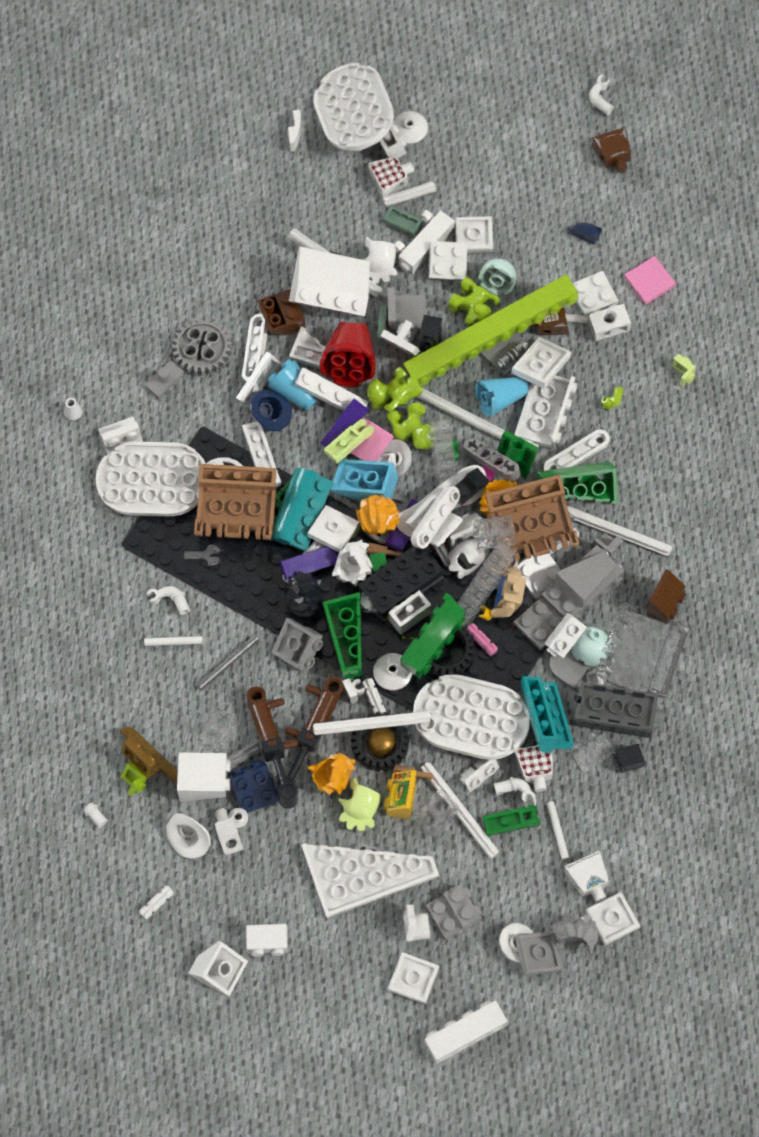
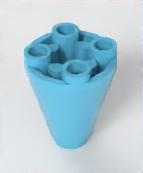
(284, 383)

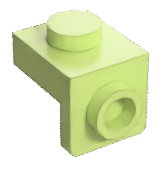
(685, 367)

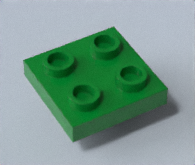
(518, 451)

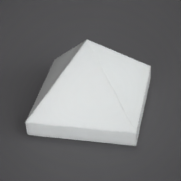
(592, 677)

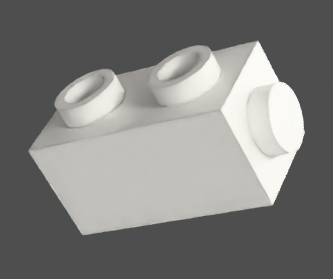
(564, 636)

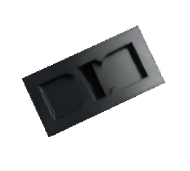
(430, 332)

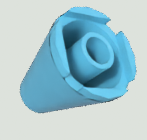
(500, 393)

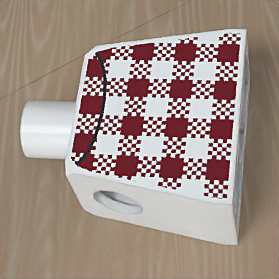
(389, 175)
(534, 766)

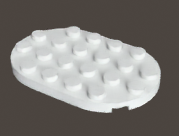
(353, 107)
(150, 478)
(472, 717)

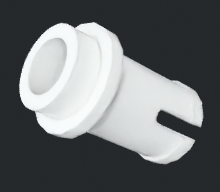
(96, 816)

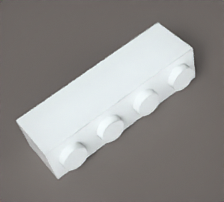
(466, 1031)

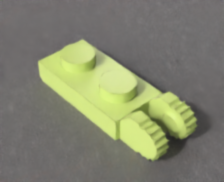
(348, 440)

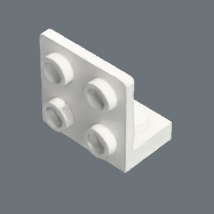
(449, 525)

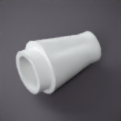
(72, 409)

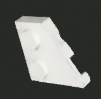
(306, 349)

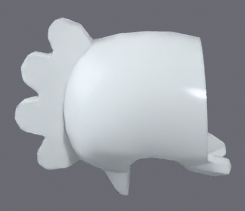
(381, 260)
(468, 554)

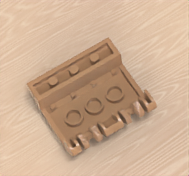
(236, 501)
(537, 515)

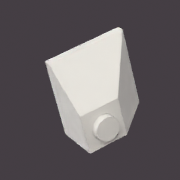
(464, 530)
(218, 968)

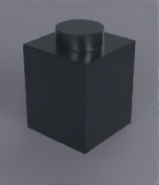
(628, 758)

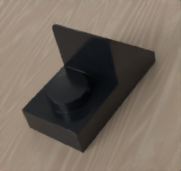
(471, 485)

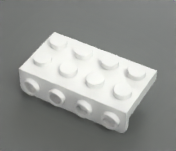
(545, 411)

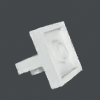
(403, 340)
(120, 433)

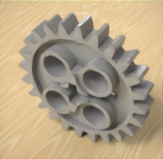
(219, 349)

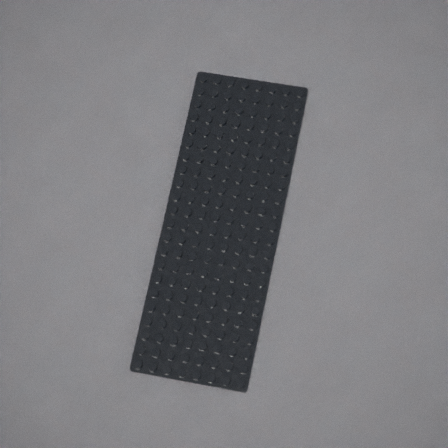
(253, 585)

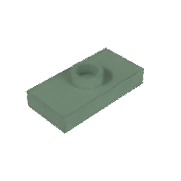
(402, 221)
(381, 323)

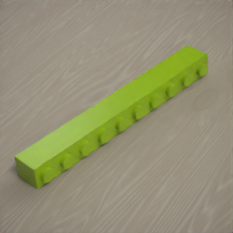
(492, 330)

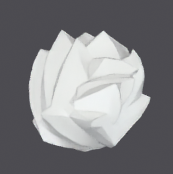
(353, 563)

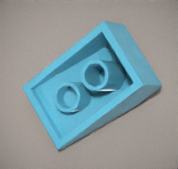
(364, 479)

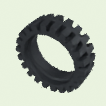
(463, 663)
(380, 764)

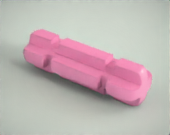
(482, 639)

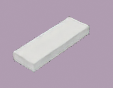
(258, 378)

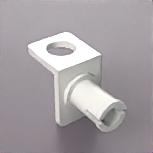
(227, 831)

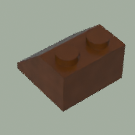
(666, 598)

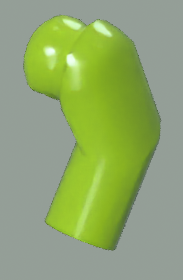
(610, 402)

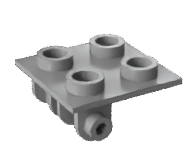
(506, 354)

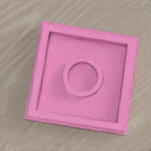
(650, 280)
(374, 446)

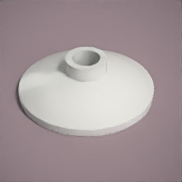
(412, 133)
(403, 451)
(388, 679)
(507, 938)

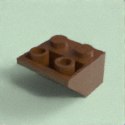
(280, 314)

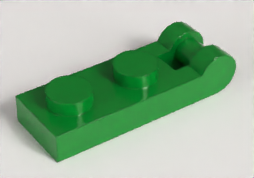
(511, 820)

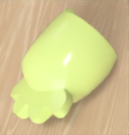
(360, 808)

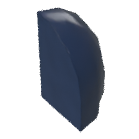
(586, 231)

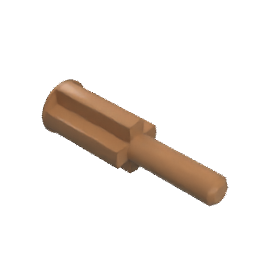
(375, 548)
(418, 774)

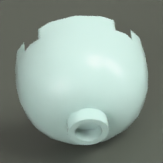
(498, 276)
(590, 646)

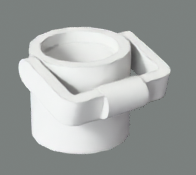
(415, 925)

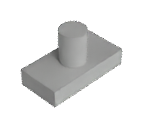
(164, 379)

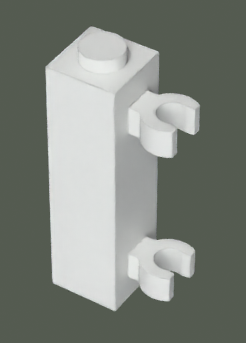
(418, 251)

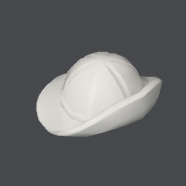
(184, 826)

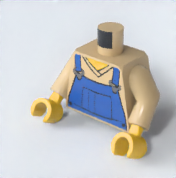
(508, 596)

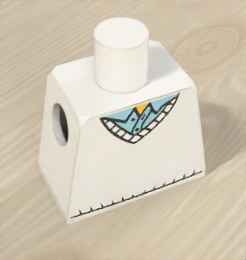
(589, 876)

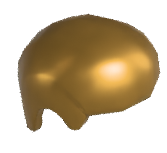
(381, 743)

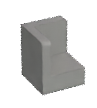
(609, 544)

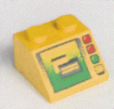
(401, 794)

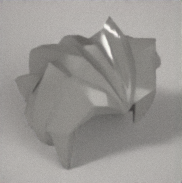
(576, 931)

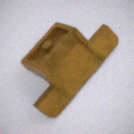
(145, 756)

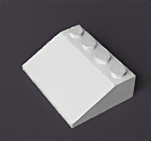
(330, 282)

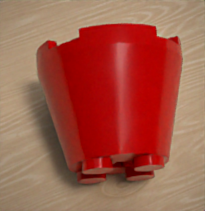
(349, 355)

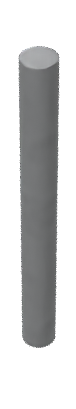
(226, 663)

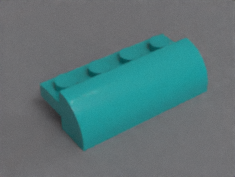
(300, 508)
(546, 714)

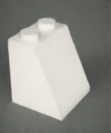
(202, 776)

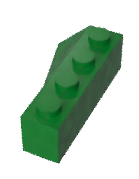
(587, 482)
(345, 631)
(433, 637)

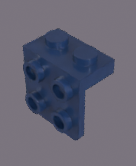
(253, 786)

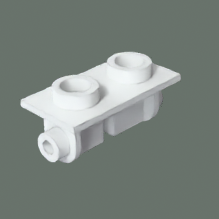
(474, 778)

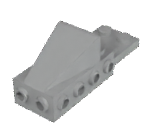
(574, 592)

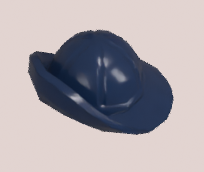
(270, 409)

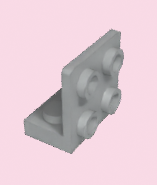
(404, 308)

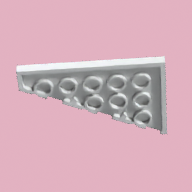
(357, 877)

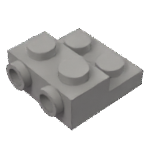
(297, 645)
(454, 911)

